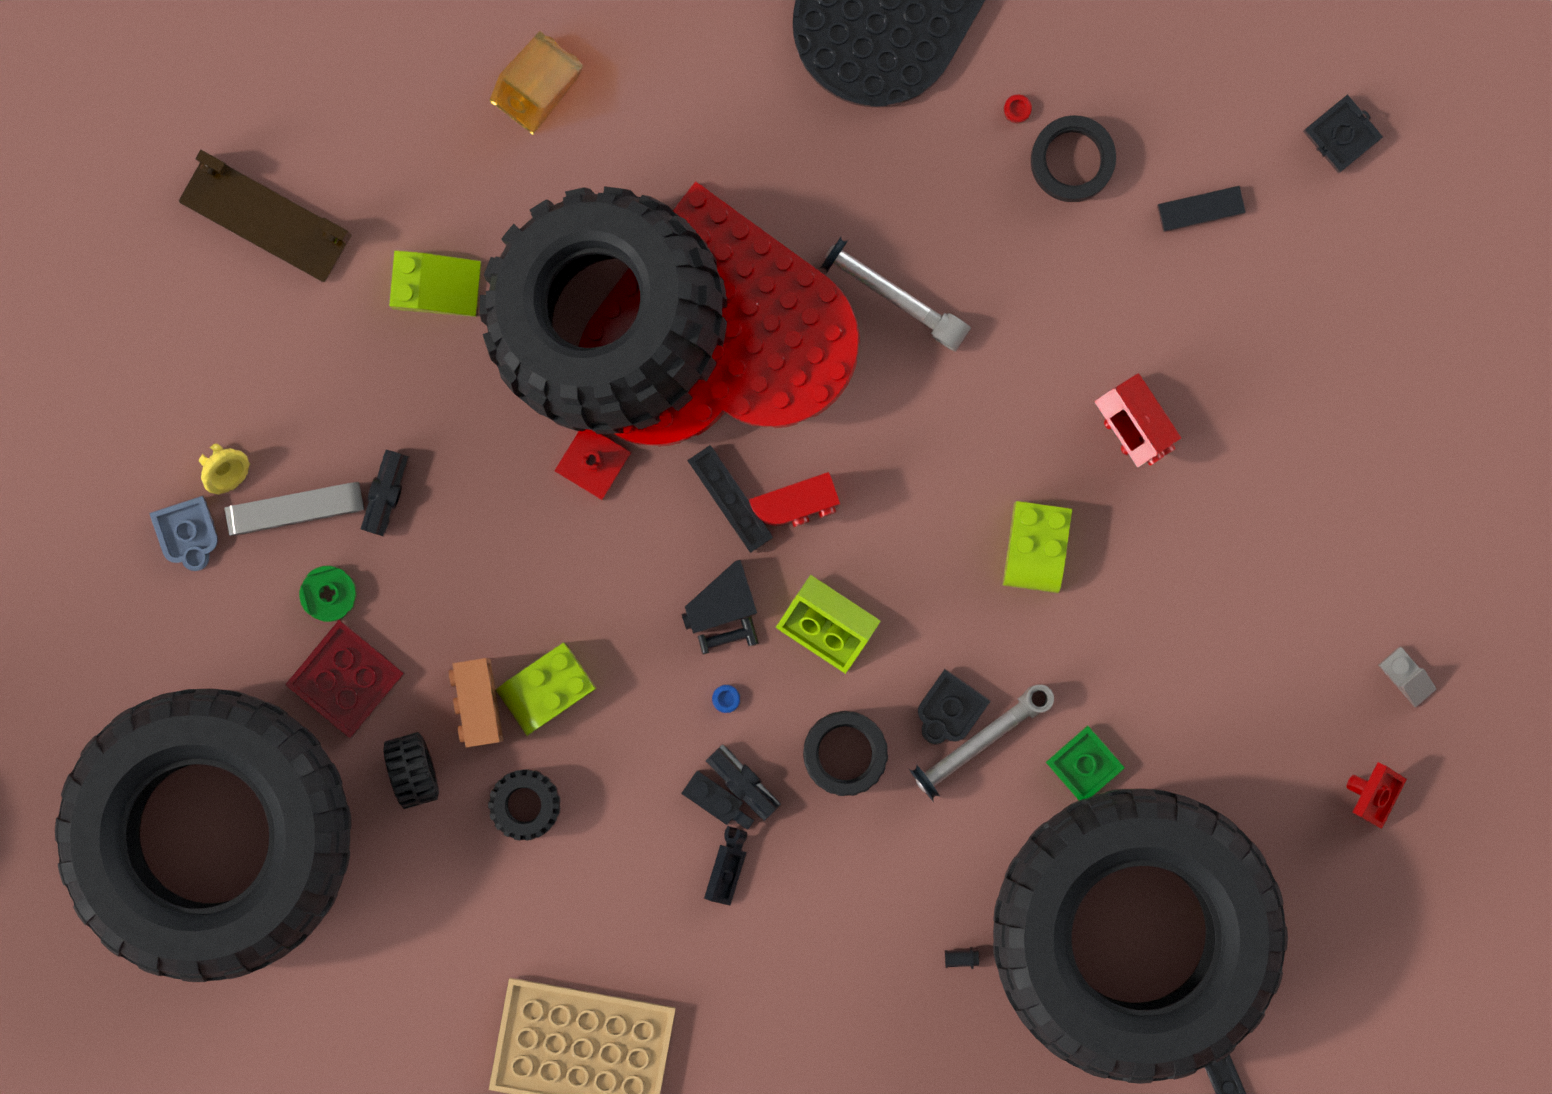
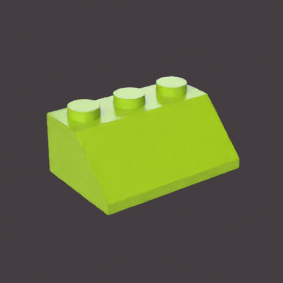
(828, 624)

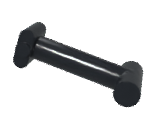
(747, 632)

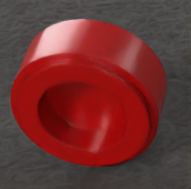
(1017, 108)

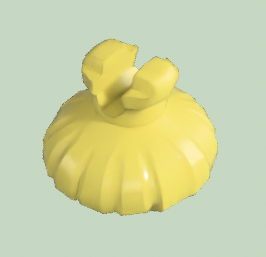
(223, 469)

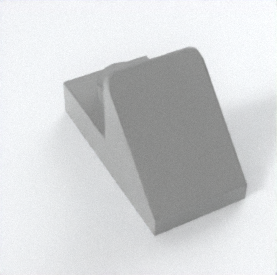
(1407, 676)

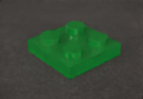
(1084, 764)

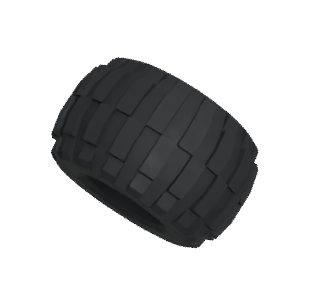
(660, 352)

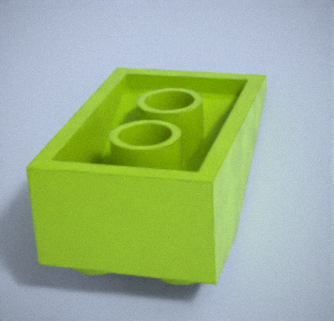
(434, 284)

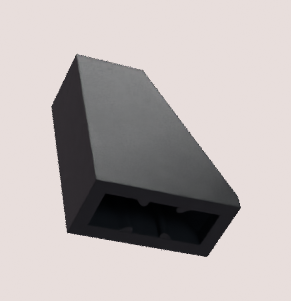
(721, 601)

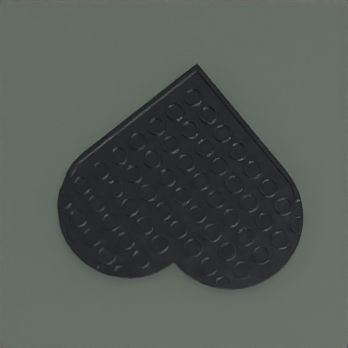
(880, 48)

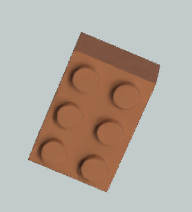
(476, 702)

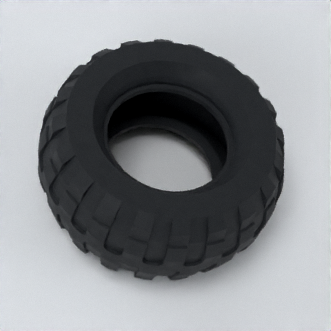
(104, 854)
(1212, 1007)

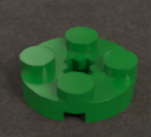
(319, 607)

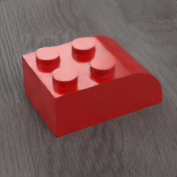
(797, 502)

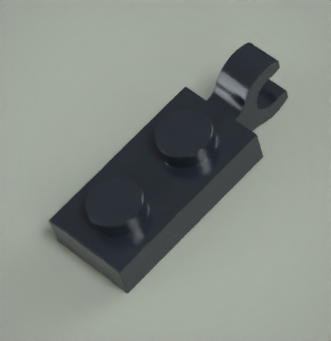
(716, 800)
(727, 867)

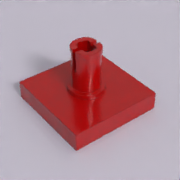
(592, 462)
(1376, 794)

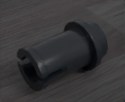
(962, 958)

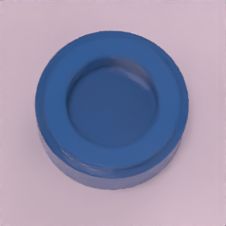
(726, 698)

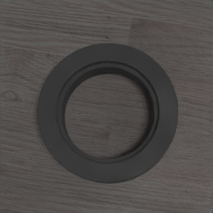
(1084, 126)

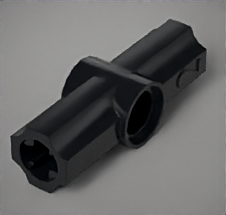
(384, 492)
(743, 782)

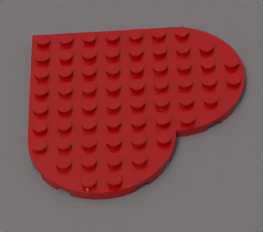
(785, 339)

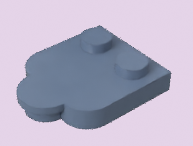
(186, 532)

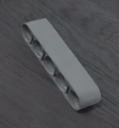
(294, 508)

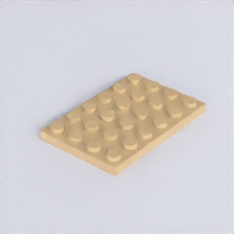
(579, 1042)

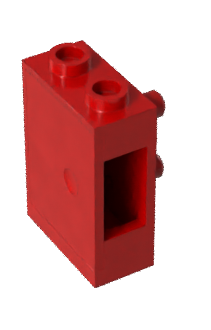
(1138, 421)

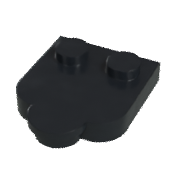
(950, 709)

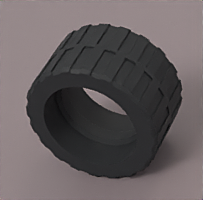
(864, 781)

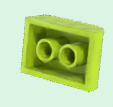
(1037, 547)
(545, 688)

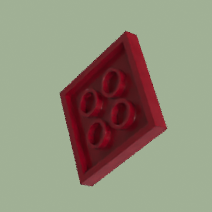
(344, 679)

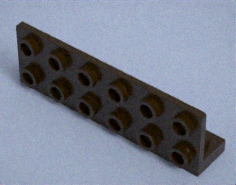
(264, 217)

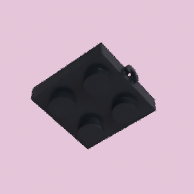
(1343, 133)

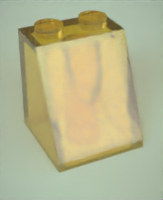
(535, 82)

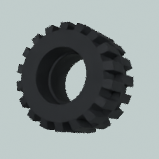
(411, 770)
(549, 804)

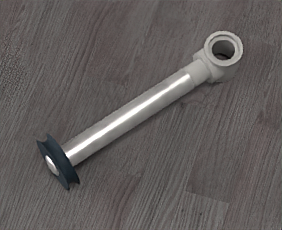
(946, 328)
(983, 739)

